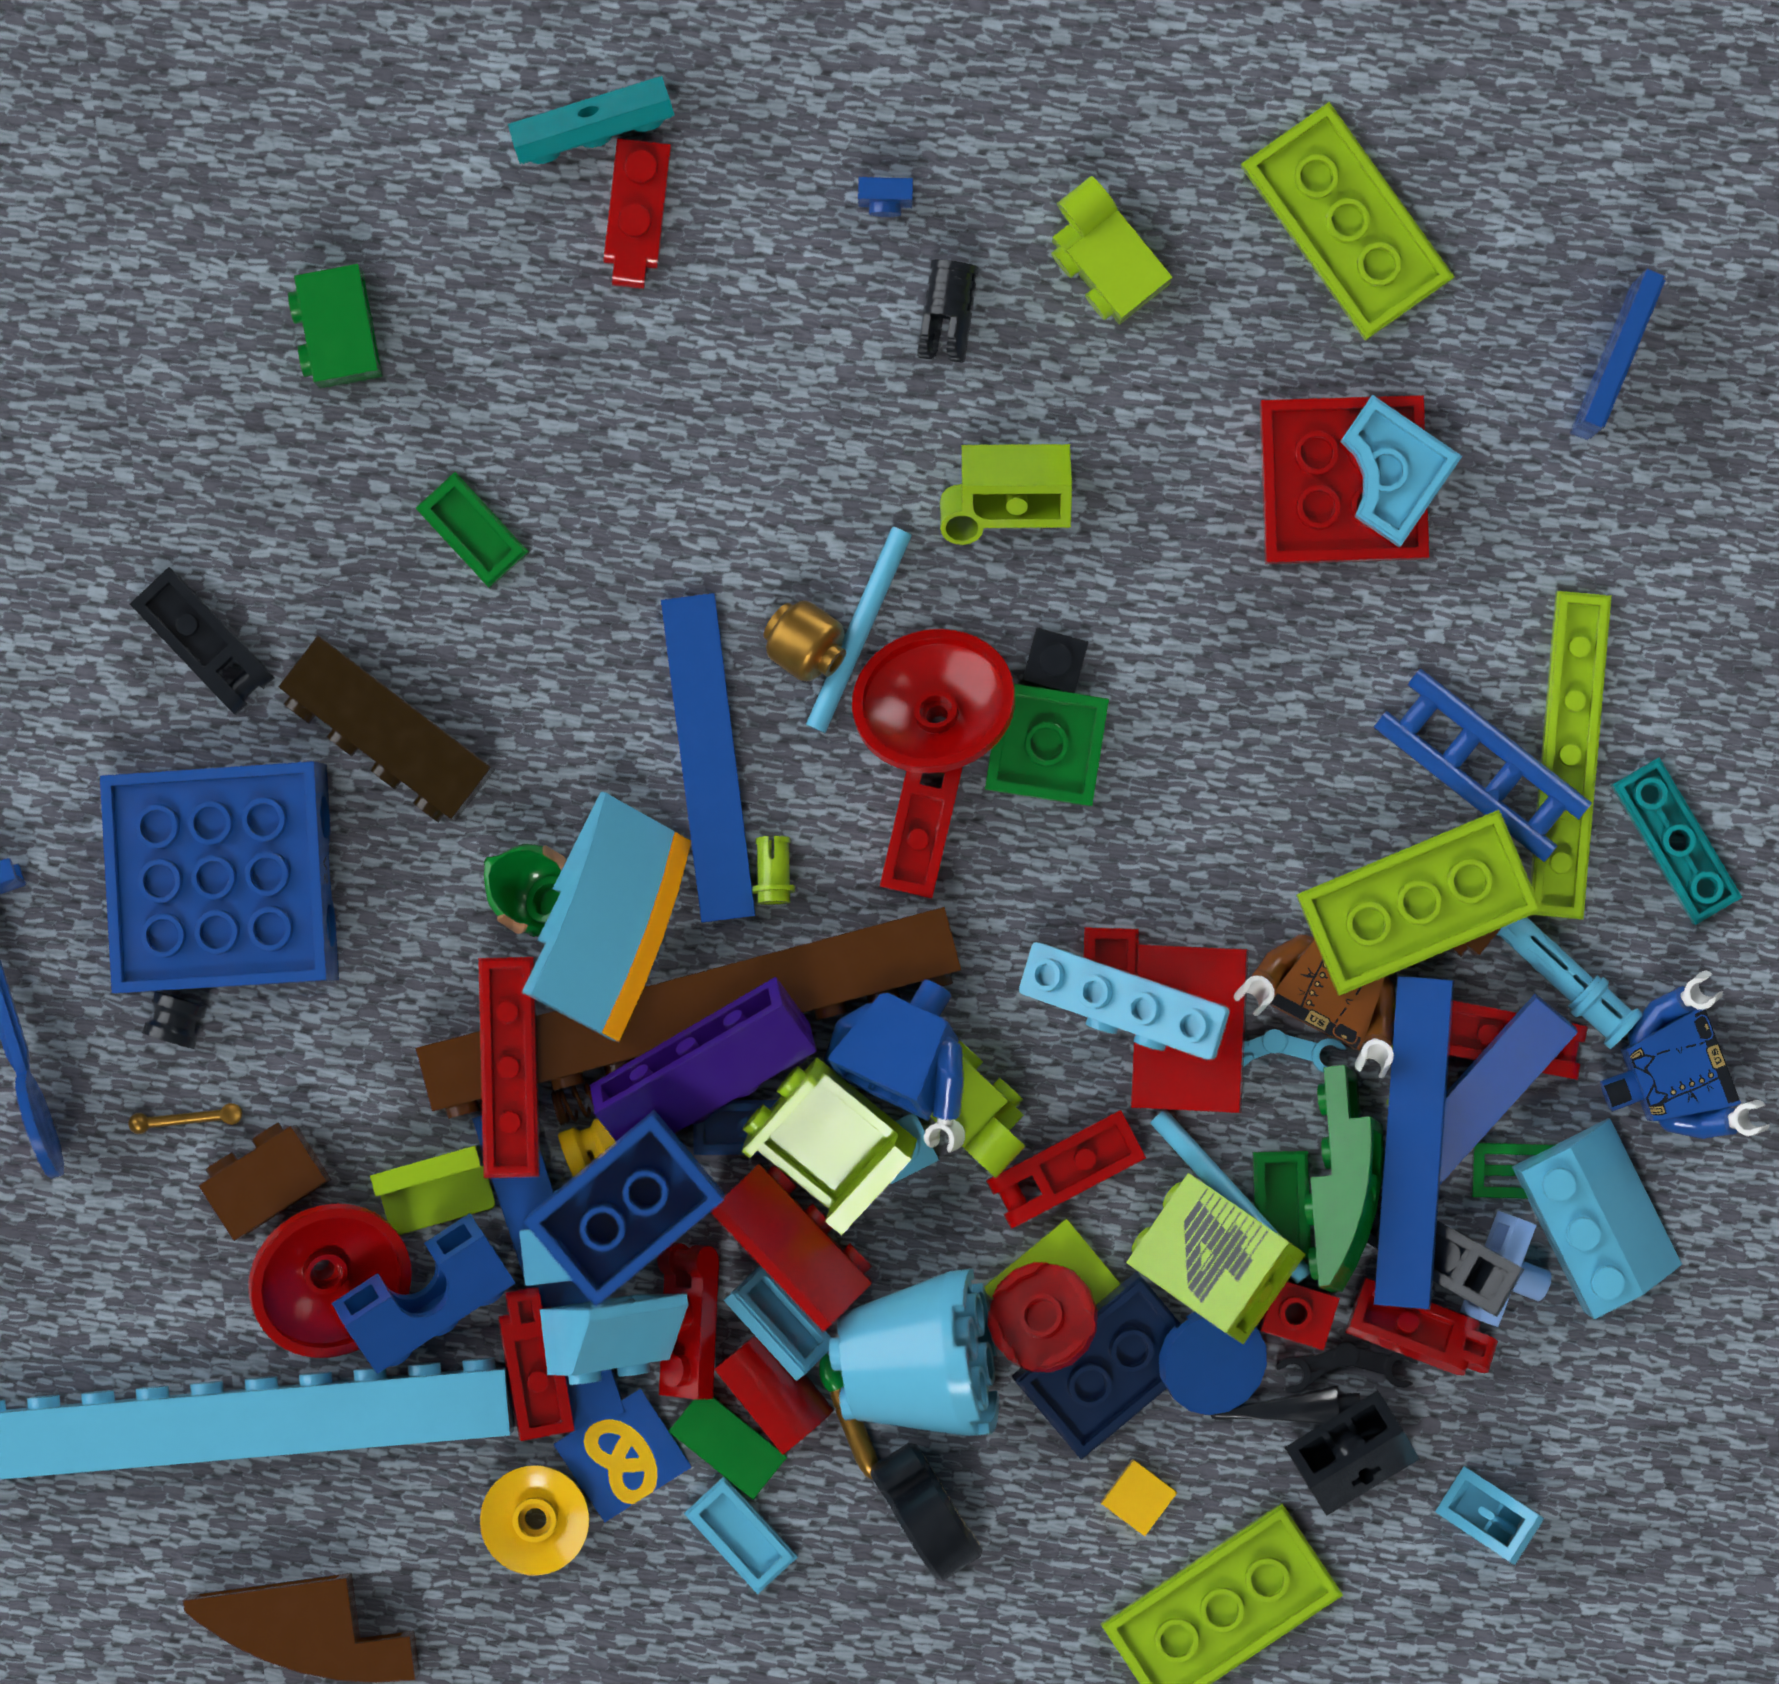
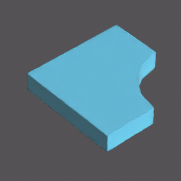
(1399, 469)

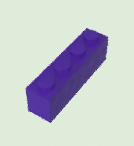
(707, 1063)

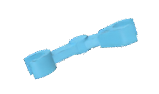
(1277, 1042)

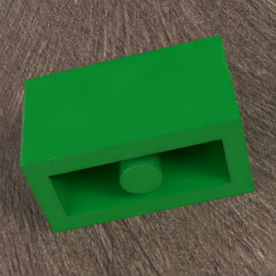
(336, 326)

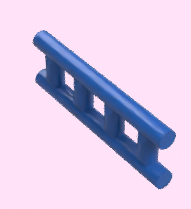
(1475, 731)

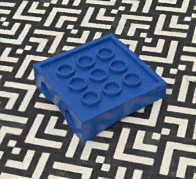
(218, 877)

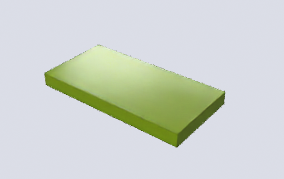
(1347, 221)
(1418, 902)
(1224, 1605)

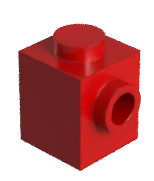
(1301, 1315)

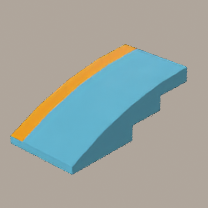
(608, 917)

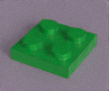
(1050, 747)

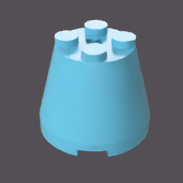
(920, 1358)

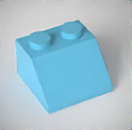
(615, 1334)

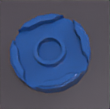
(1209, 1368)

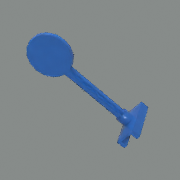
(29, 1095)

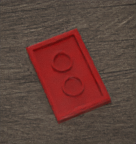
(1178, 1078)

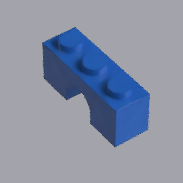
(394, 1324)

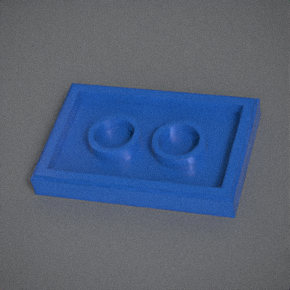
(1618, 354)

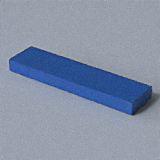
(1500, 1077)

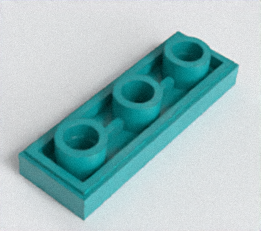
(591, 121)
(1656, 812)

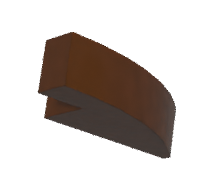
(306, 1629)

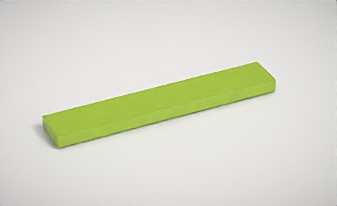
(1572, 744)

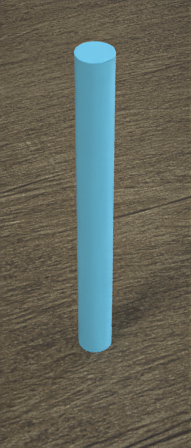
(860, 628)
(1212, 1175)

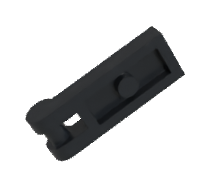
(200, 638)

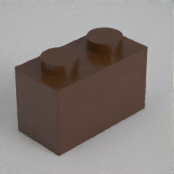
(263, 1181)

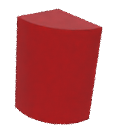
(775, 1400)

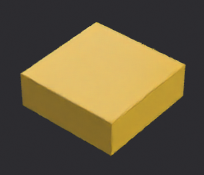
(1138, 1497)

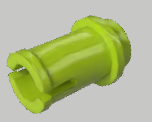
(774, 873)

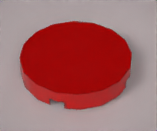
(1042, 1317)

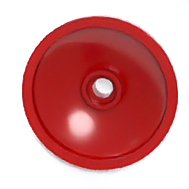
(929, 678)
(297, 1301)

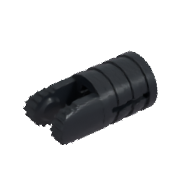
(949, 299)

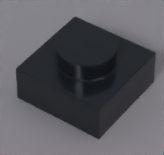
(1055, 661)

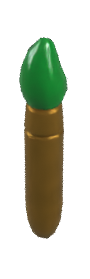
(854, 1430)

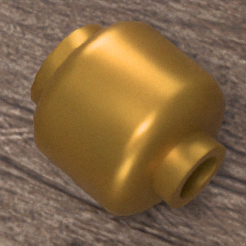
(805, 640)

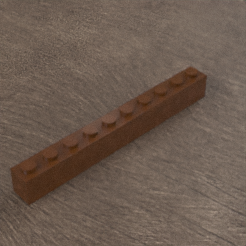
(814, 974)

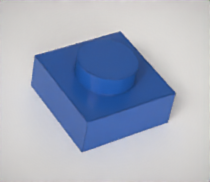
(885, 195)

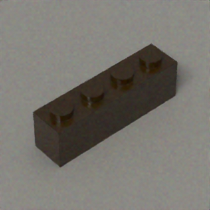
(386, 729)

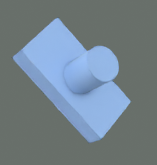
(1511, 1240)

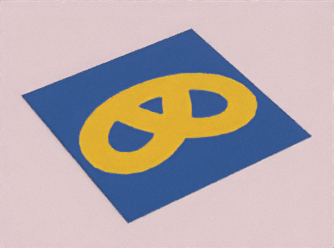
(622, 1456)

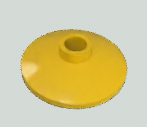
(513, 1540)

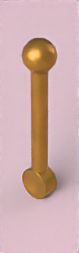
(229, 1114)

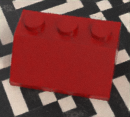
(793, 1245)

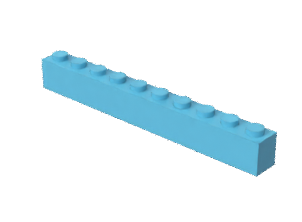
(255, 1420)

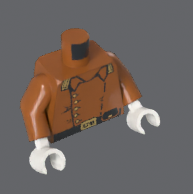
(1300, 986)

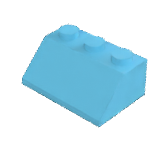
(1598, 1219)

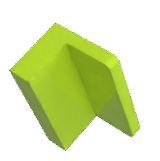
(434, 1190)

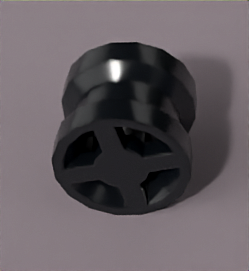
(174, 1020)

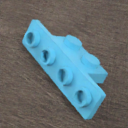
(1124, 1001)

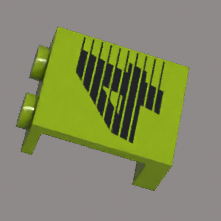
(1214, 1257)

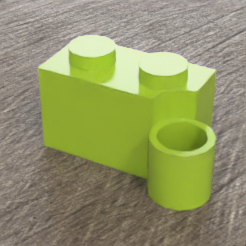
(1106, 253)
(1008, 490)
(987, 1117)

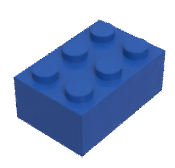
(624, 1208)

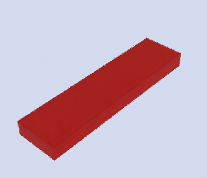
(508, 1069)

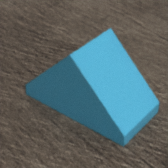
(1489, 1515)

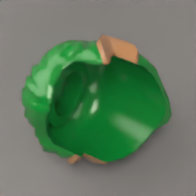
(522, 886)

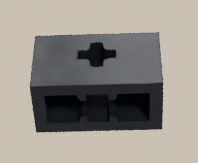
(1352, 1453)

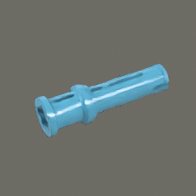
(1587, 995)

